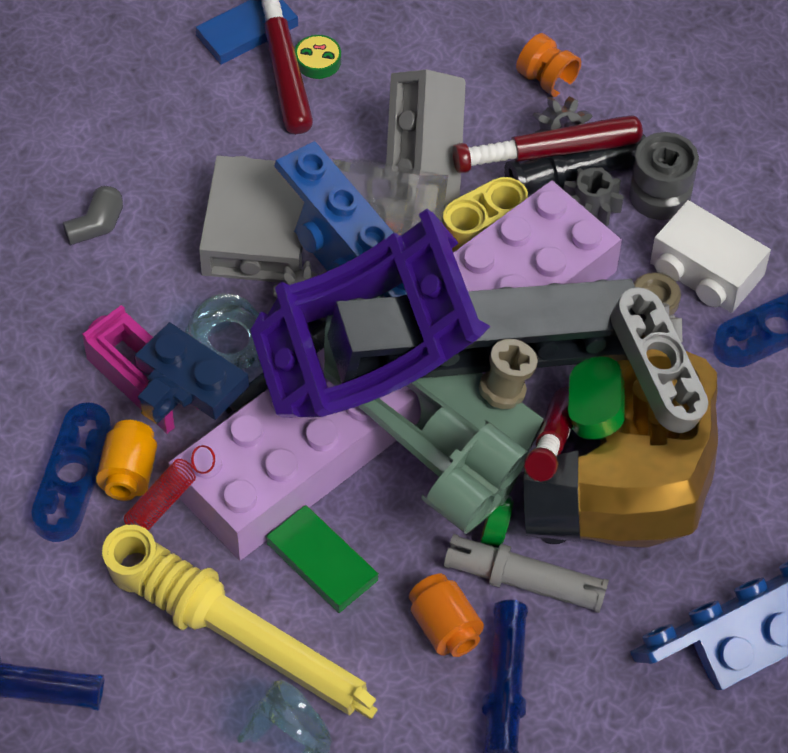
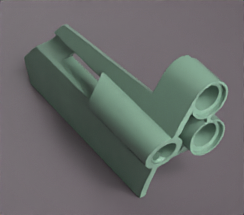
(460, 438)

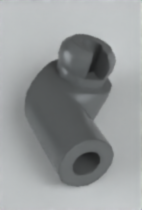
(100, 217)

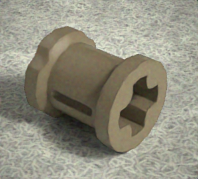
(510, 367)

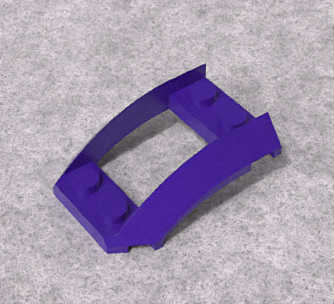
(437, 295)

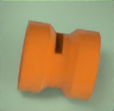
(545, 62)

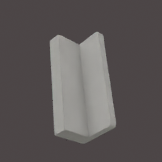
(426, 123)

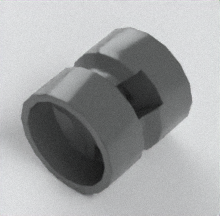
(663, 175)

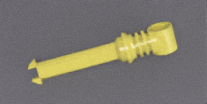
(199, 601)

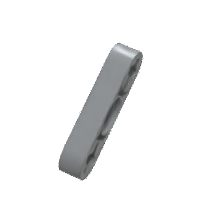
(654, 381)

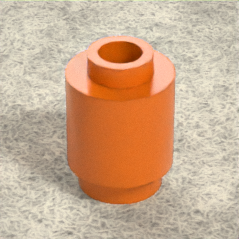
(445, 615)

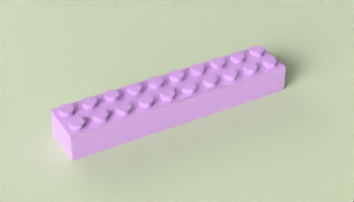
(279, 464)

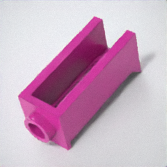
(101, 352)

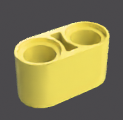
(482, 207)

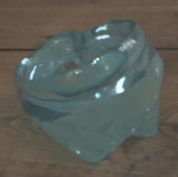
(216, 315)
(291, 713)

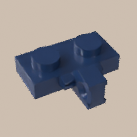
(186, 374)

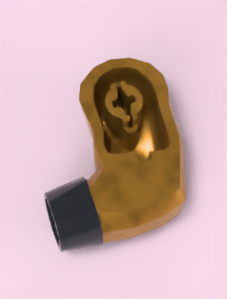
(641, 480)

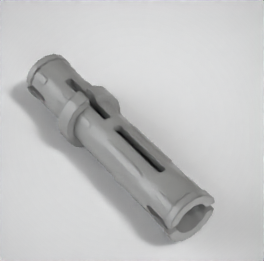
(525, 573)

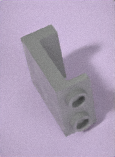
(250, 222)

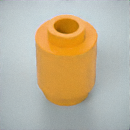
(127, 460)

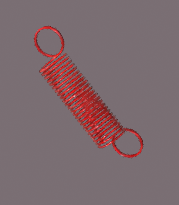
(140, 521)

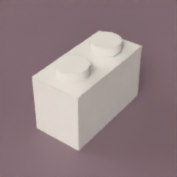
(709, 257)

